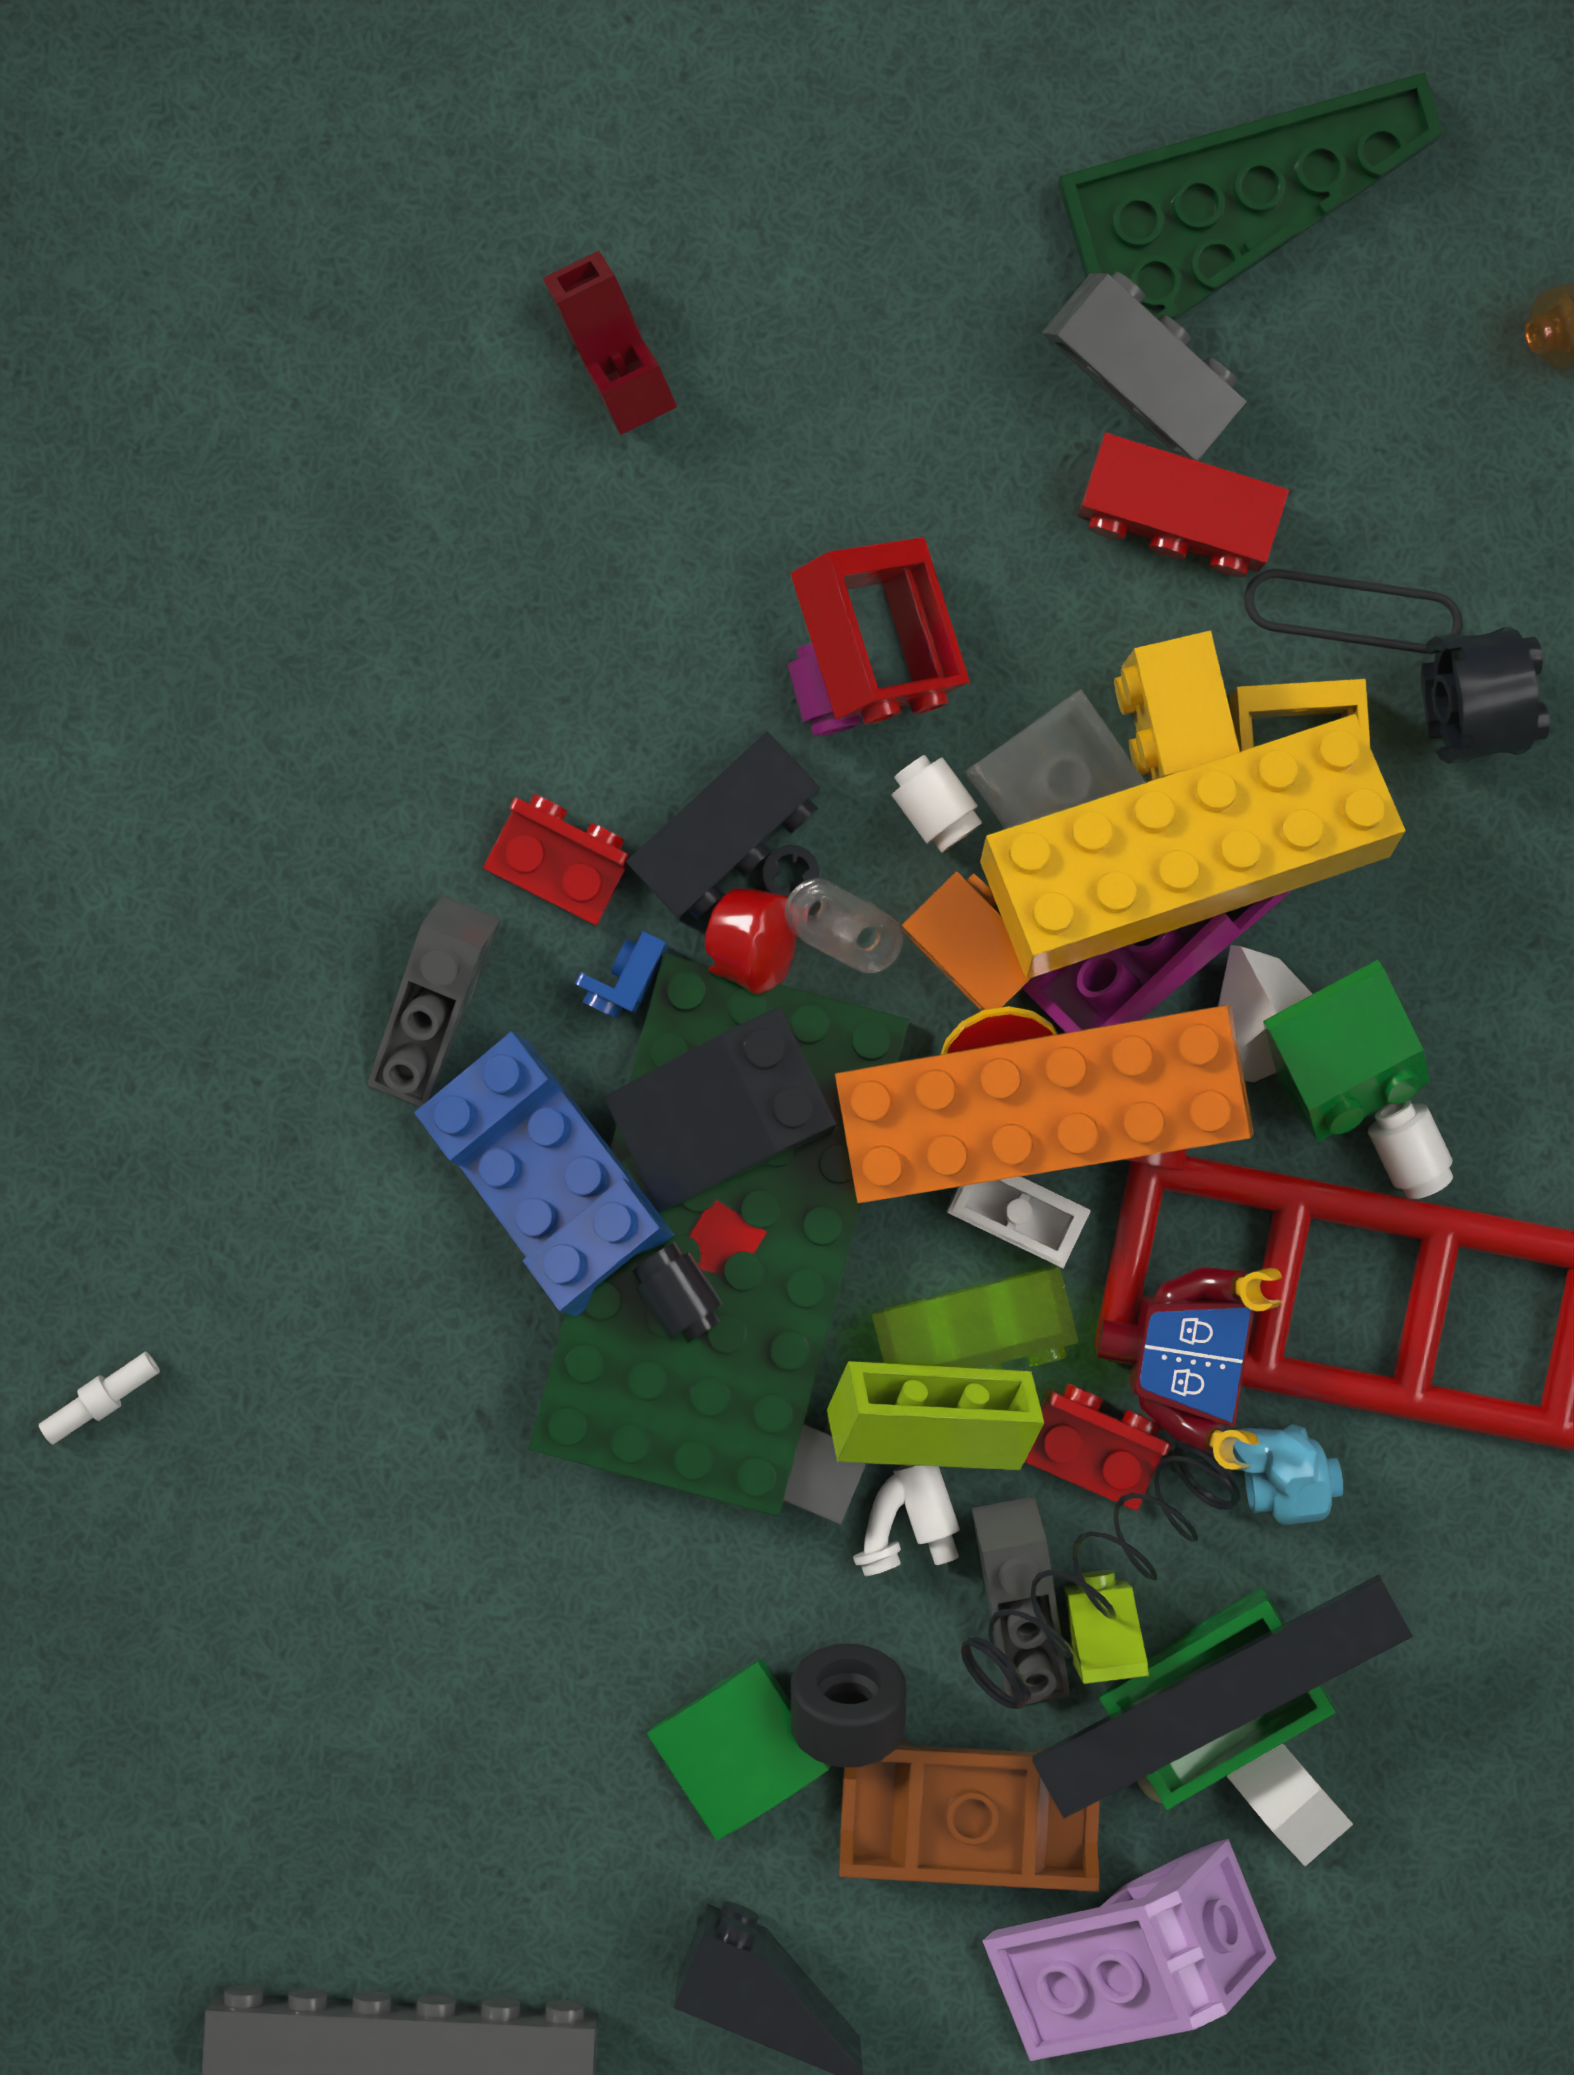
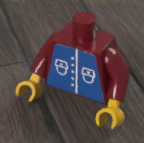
(1193, 1355)

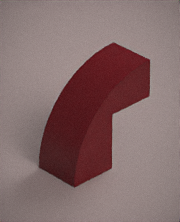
(609, 342)

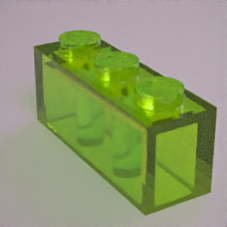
(981, 1324)

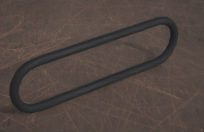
(1352, 584)

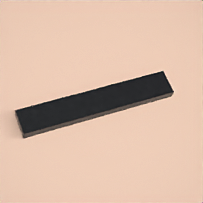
(1221, 1696)

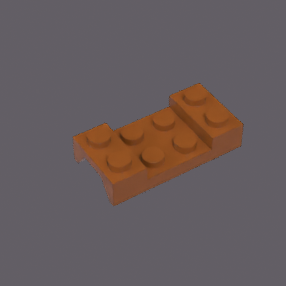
(963, 1822)

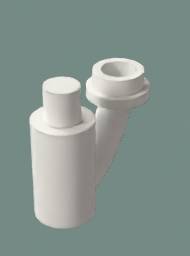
(929, 1513)

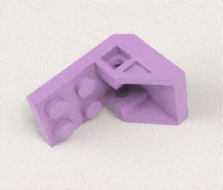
(1139, 1966)

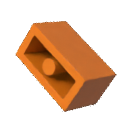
(968, 941)

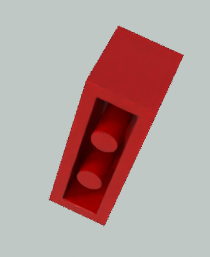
(1182, 506)

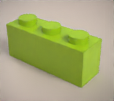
(934, 1416)

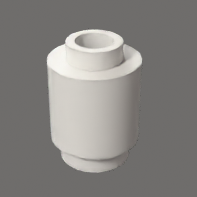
(936, 802)
(1411, 1149)

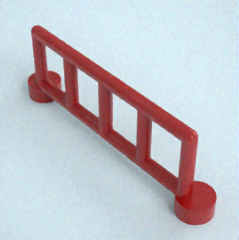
(1440, 1234)

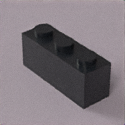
(726, 829)

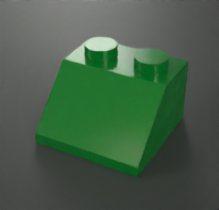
(1346, 1052)

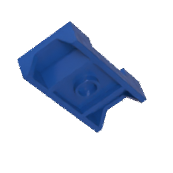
(543, 1171)

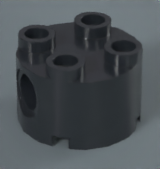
(1483, 694)

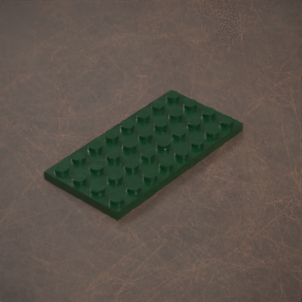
(734, 1401)

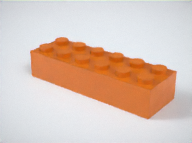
(1045, 1104)

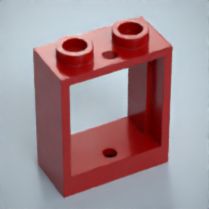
(918, 615)

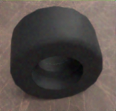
(848, 1705)

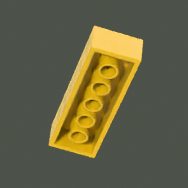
(1191, 846)

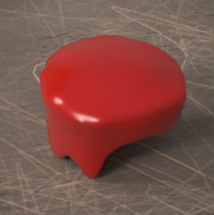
(750, 939)

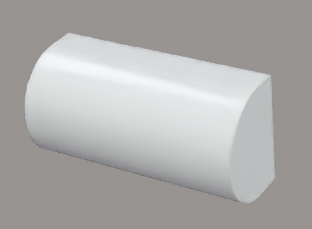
(1022, 1216)

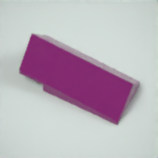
(1139, 976)

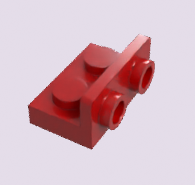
(557, 859)
(1095, 1447)

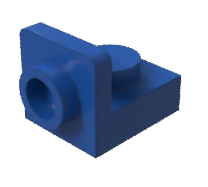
(635, 968)

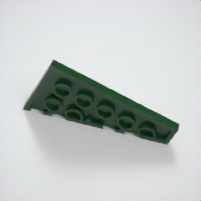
(1222, 202)

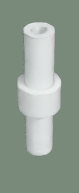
(99, 1398)

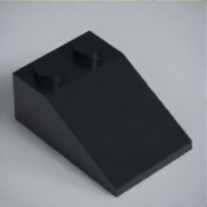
(720, 1110)
(754, 1988)

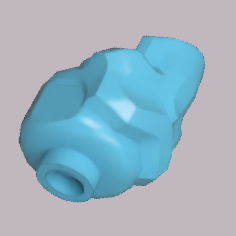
(1289, 1475)

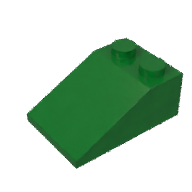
(1206, 1642)

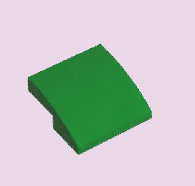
(736, 1750)

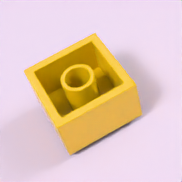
(1176, 705)

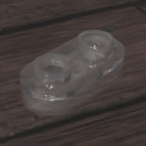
(840, 923)

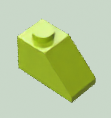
(1105, 1646)

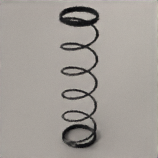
(1011, 1673)

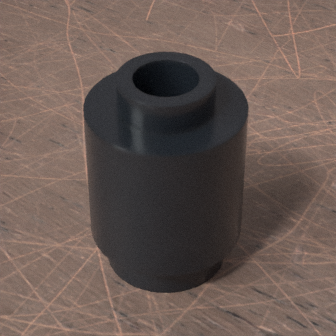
(678, 1293)

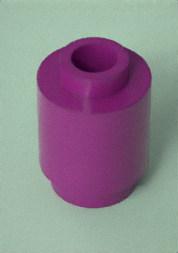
(813, 696)

